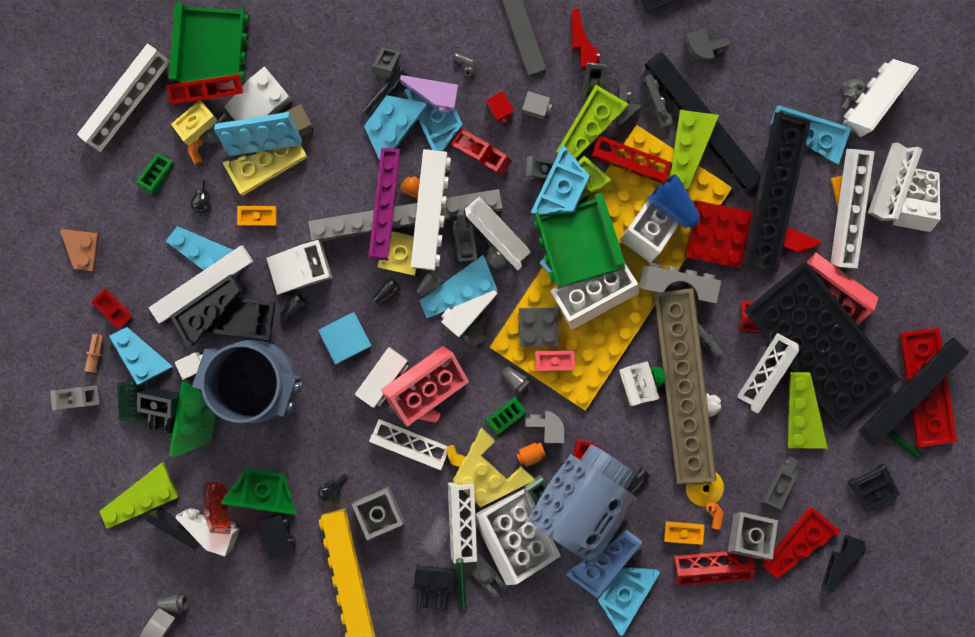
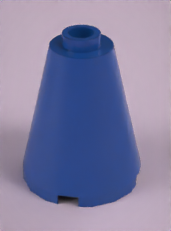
(675, 202)

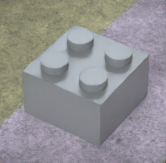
(378, 513)
(752, 536)

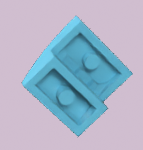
(344, 338)

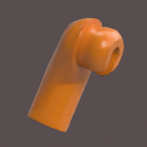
(193, 151)
(717, 514)

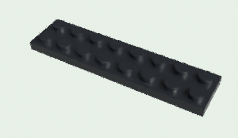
(776, 192)

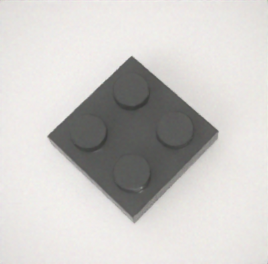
(538, 327)

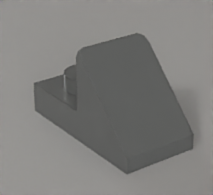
(385, 63)
(593, 75)
(625, 95)
(538, 168)

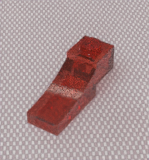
(215, 513)

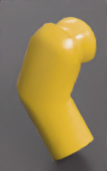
(455, 459)

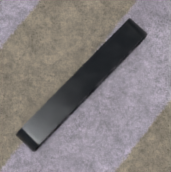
(913, 391)

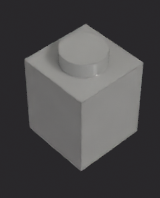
(536, 105)

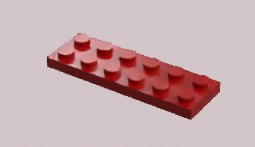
(933, 415)

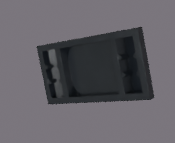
(246, 319)

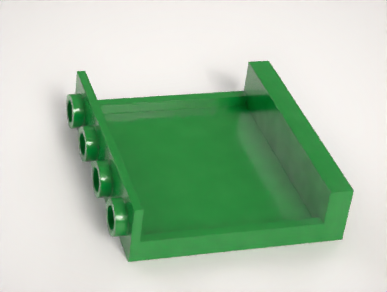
(207, 43)
(580, 243)

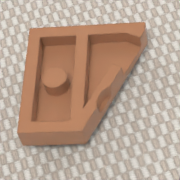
(81, 248)

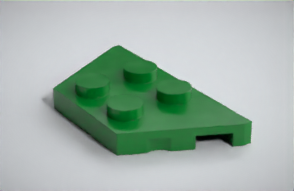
(192, 422)
(261, 491)

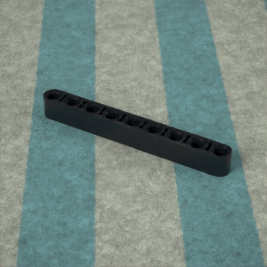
(720, 141)

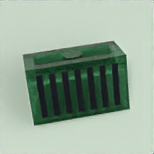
(127, 400)

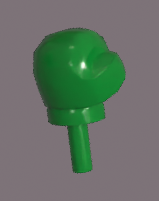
(658, 376)

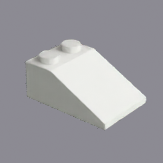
(260, 97)
(649, 232)
(464, 315)

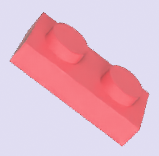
(554, 360)

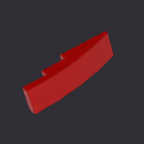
(204, 89)

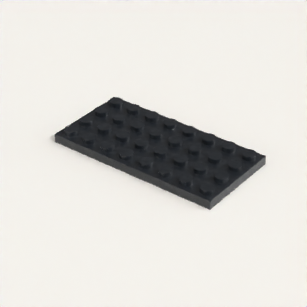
(839, 356)

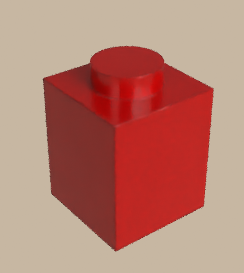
(500, 107)

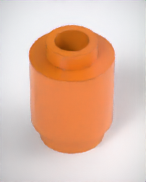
(531, 454)

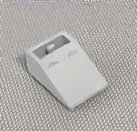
(921, 203)
(299, 267)
(198, 528)

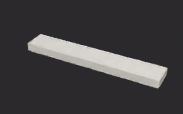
(200, 283)

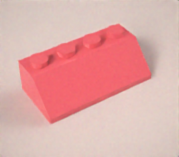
(849, 293)
(425, 385)

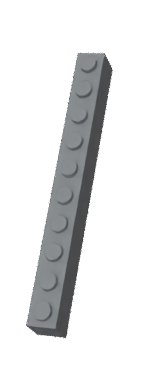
(404, 216)

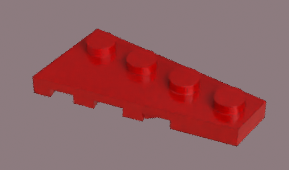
(804, 537)

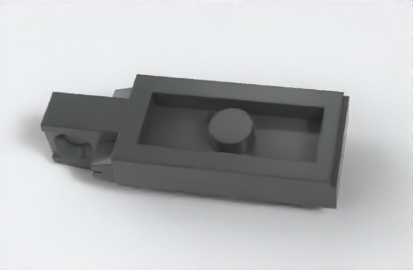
(656, 101)
(464, 237)
(781, 484)

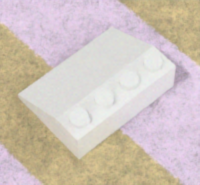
(512, 540)

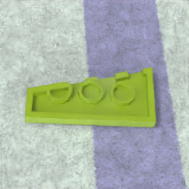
(690, 142)

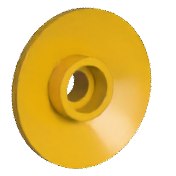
(701, 498)

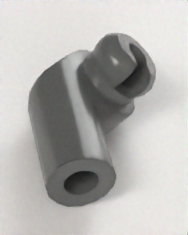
(467, 64)

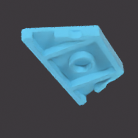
(392, 122)
(437, 126)
(563, 186)
(625, 595)

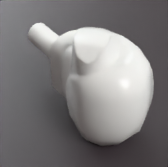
(713, 404)

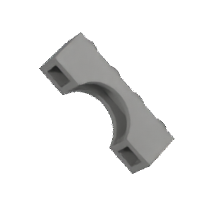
(657, 279)

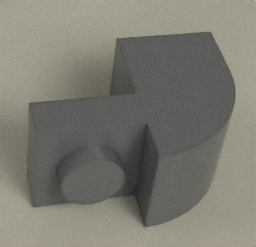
(701, 48)

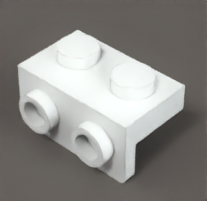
(639, 383)

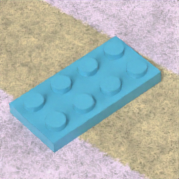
(258, 134)

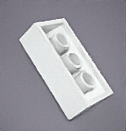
(879, 96)
(594, 296)

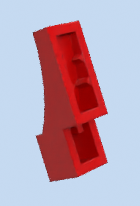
(581, 43)
(481, 152)

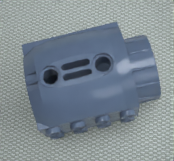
(585, 503)

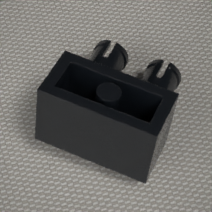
(158, 403)
(435, 579)

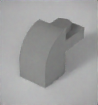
(74, 397)
(552, 426)
(158, 624)

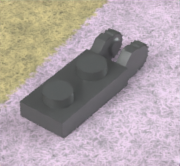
(484, 572)

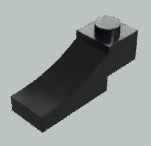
(851, 549)

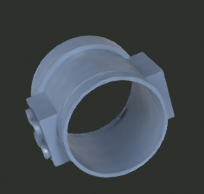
(287, 382)

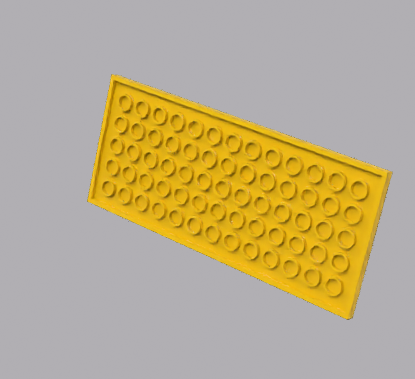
(605, 338)

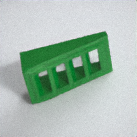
(152, 190)
(517, 404)

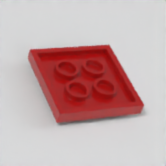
(718, 235)

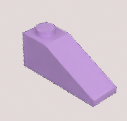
(436, 93)

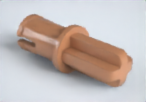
(94, 353)

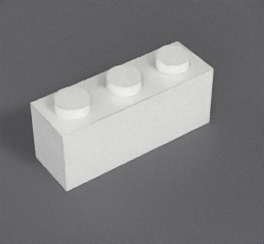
(382, 374)

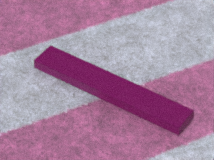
(384, 204)

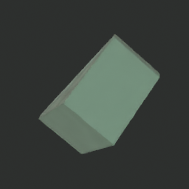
(536, 488)

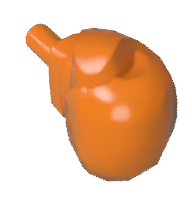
(410, 186)

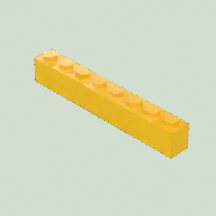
(346, 574)

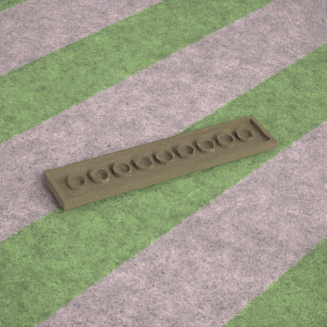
(685, 386)

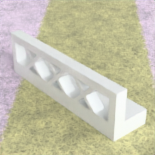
(892, 182)
(497, 232)
(775, 375)
(407, 451)
(454, 520)

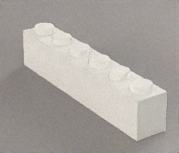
(123, 98)
(852, 208)
(429, 210)

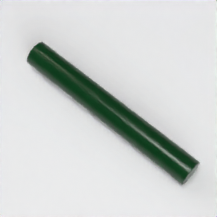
(904, 444)
(461, 584)

